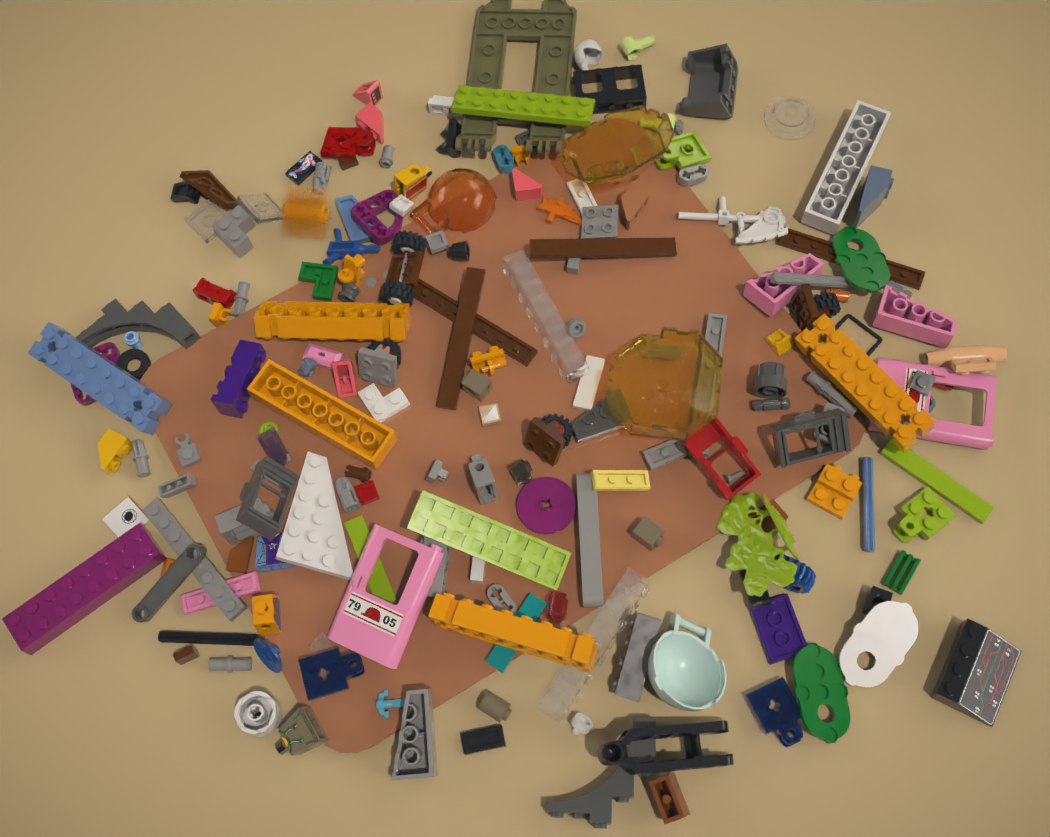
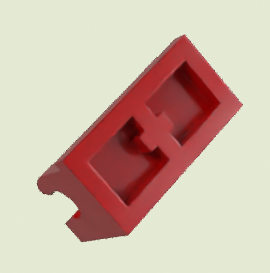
(212, 293)

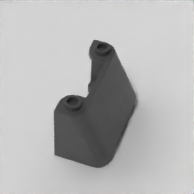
(712, 82)

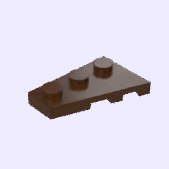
(211, 187)

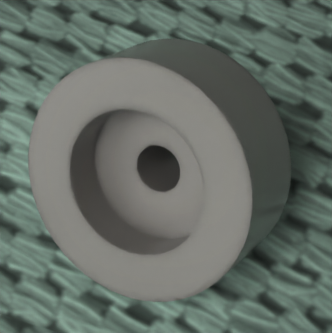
(576, 327)

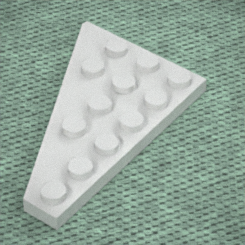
(314, 526)

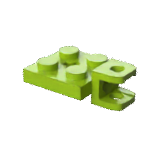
(678, 156)
(915, 520)

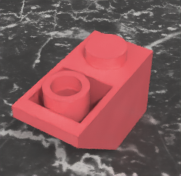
(371, 120)

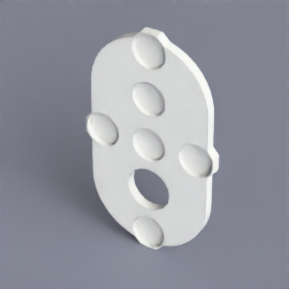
(887, 634)

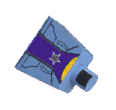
(266, 554)

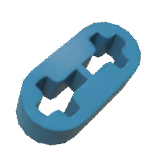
(501, 160)

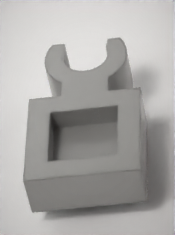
(188, 453)

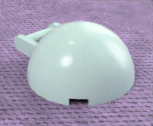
(685, 668)

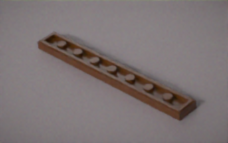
(602, 248)
(823, 249)
(483, 328)
(461, 338)

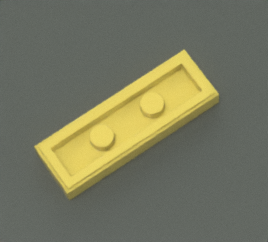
(620, 480)

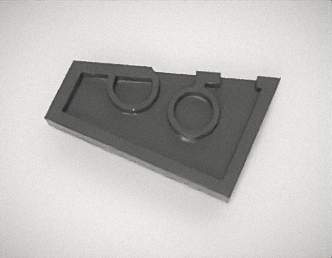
(595, 423)

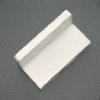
(442, 106)

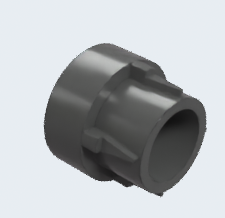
(770, 381)

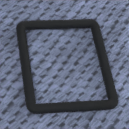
(865, 328)

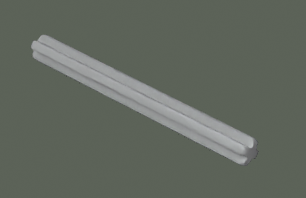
(812, 280)

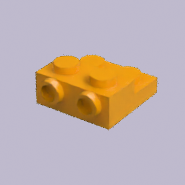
(834, 490)

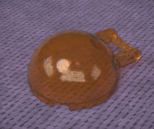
(457, 202)

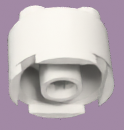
(255, 703)

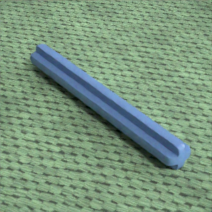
(868, 504)

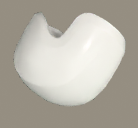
(588, 53)

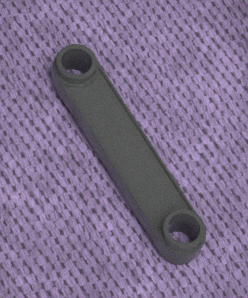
(168, 583)

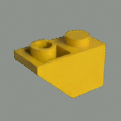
(112, 450)

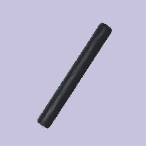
(207, 638)

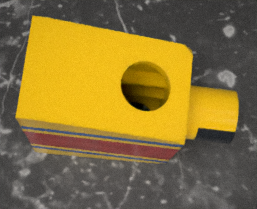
(411, 181)

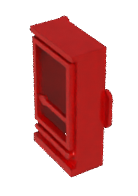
(707, 437)

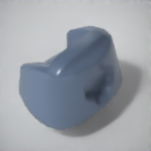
(307, 367)

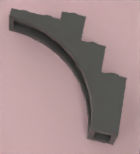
(139, 318)
(619, 786)

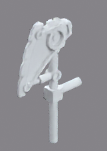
(766, 224)

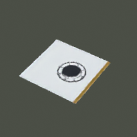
(125, 517)

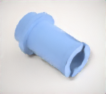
(132, 339)

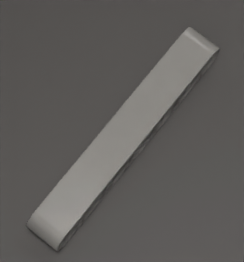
(589, 542)

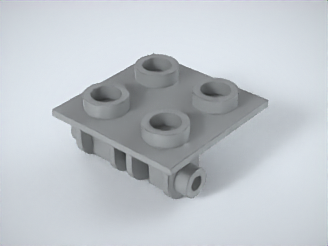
(600, 222)

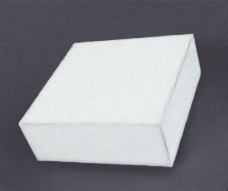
(401, 205)

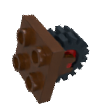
(811, 307)
(548, 437)

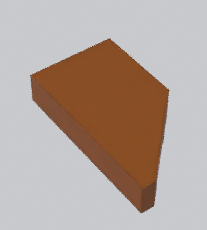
(240, 556)

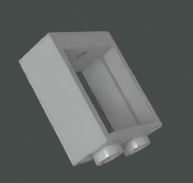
(235, 531)

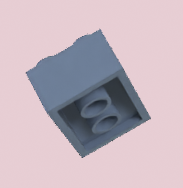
(874, 189)

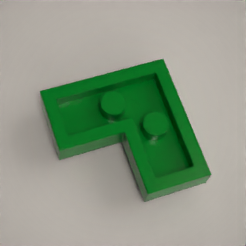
(323, 276)

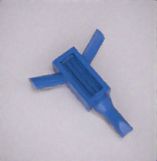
(339, 248)

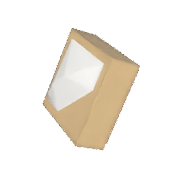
(490, 414)

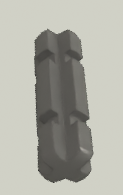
(771, 404)

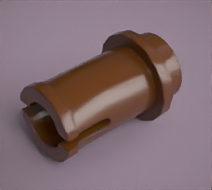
(362, 474)

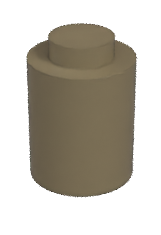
(495, 707)

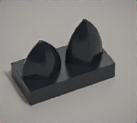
(450, 133)

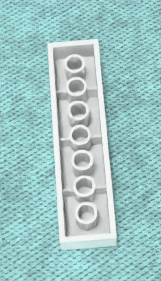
(845, 167)

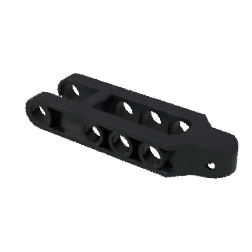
(616, 751)

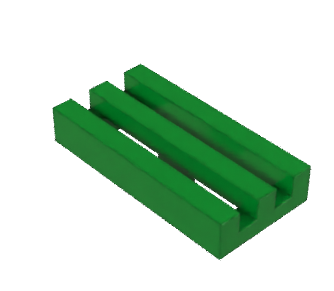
(909, 558)

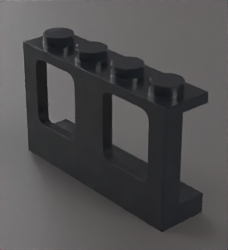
(611, 97)

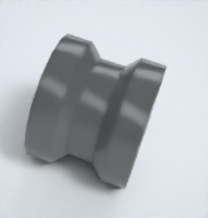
(348, 293)

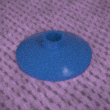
(268, 655)

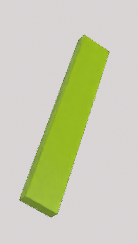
(938, 482)
(378, 581)

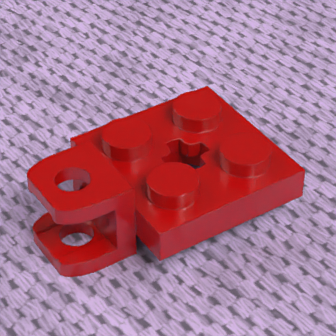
(353, 142)

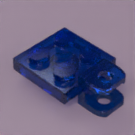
(339, 670)
(780, 721)

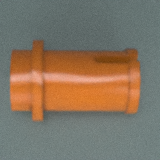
(842, 296)

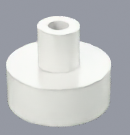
(581, 724)

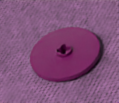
(550, 519)

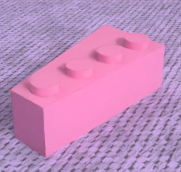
(774, 297)
(913, 319)

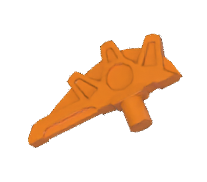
(558, 209)

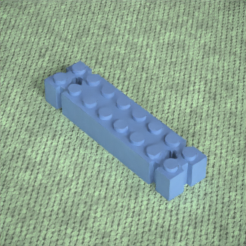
(100, 378)

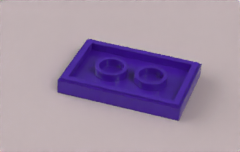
(778, 629)

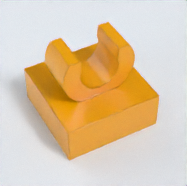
(519, 154)
(218, 314)

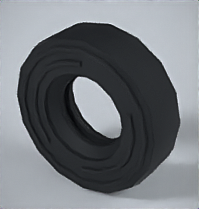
(131, 354)

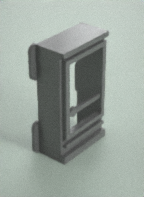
(838, 435)
(254, 519)

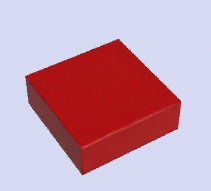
(367, 492)

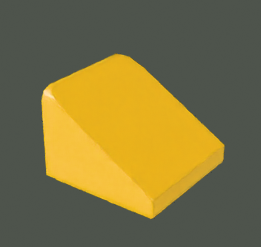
(779, 341)

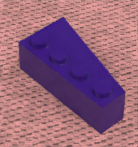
(233, 393)

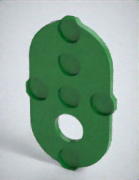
(864, 267)
(820, 682)

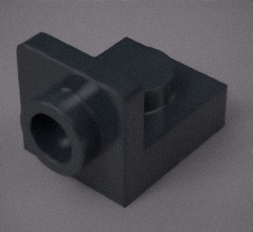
(184, 191)

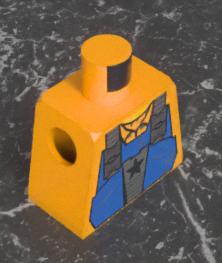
(266, 612)

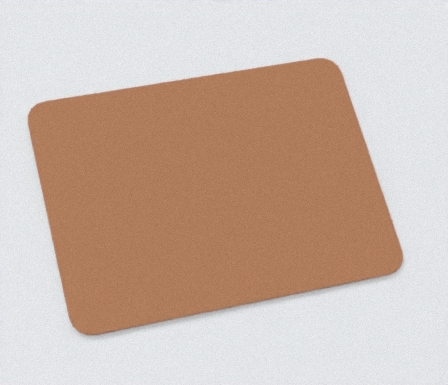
(617, 303)

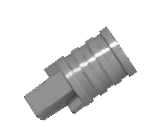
(321, 176)
(347, 495)

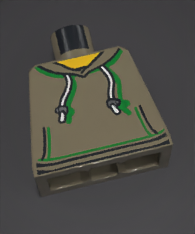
(301, 733)

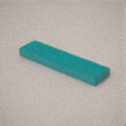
(500, 656)

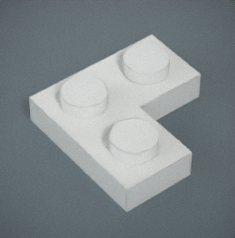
(383, 407)

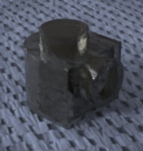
(520, 472)

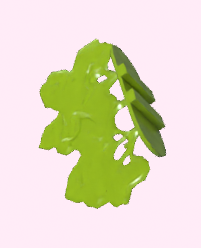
(755, 547)

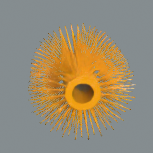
(306, 212)

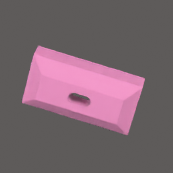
(313, 351)

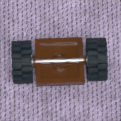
(404, 268)

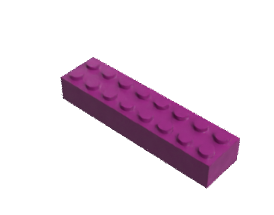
(84, 589)

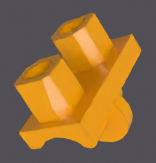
(352, 270)
(488, 361)

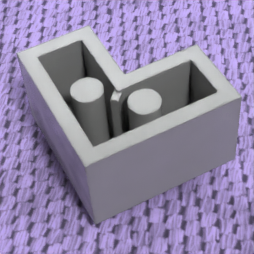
(233, 231)

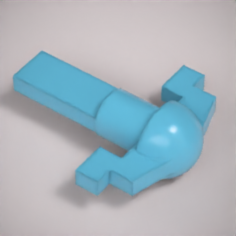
(382, 704)

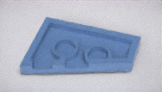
(354, 231)

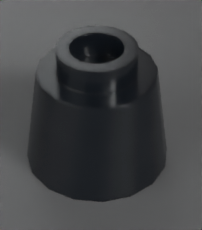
(460, 251)

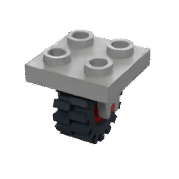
(380, 362)

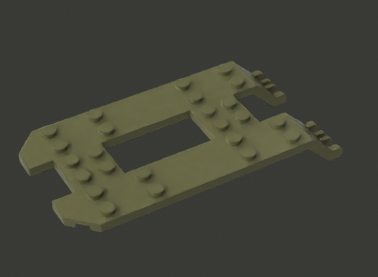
(493, 28)

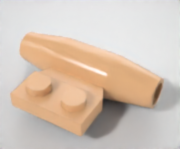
(967, 358)

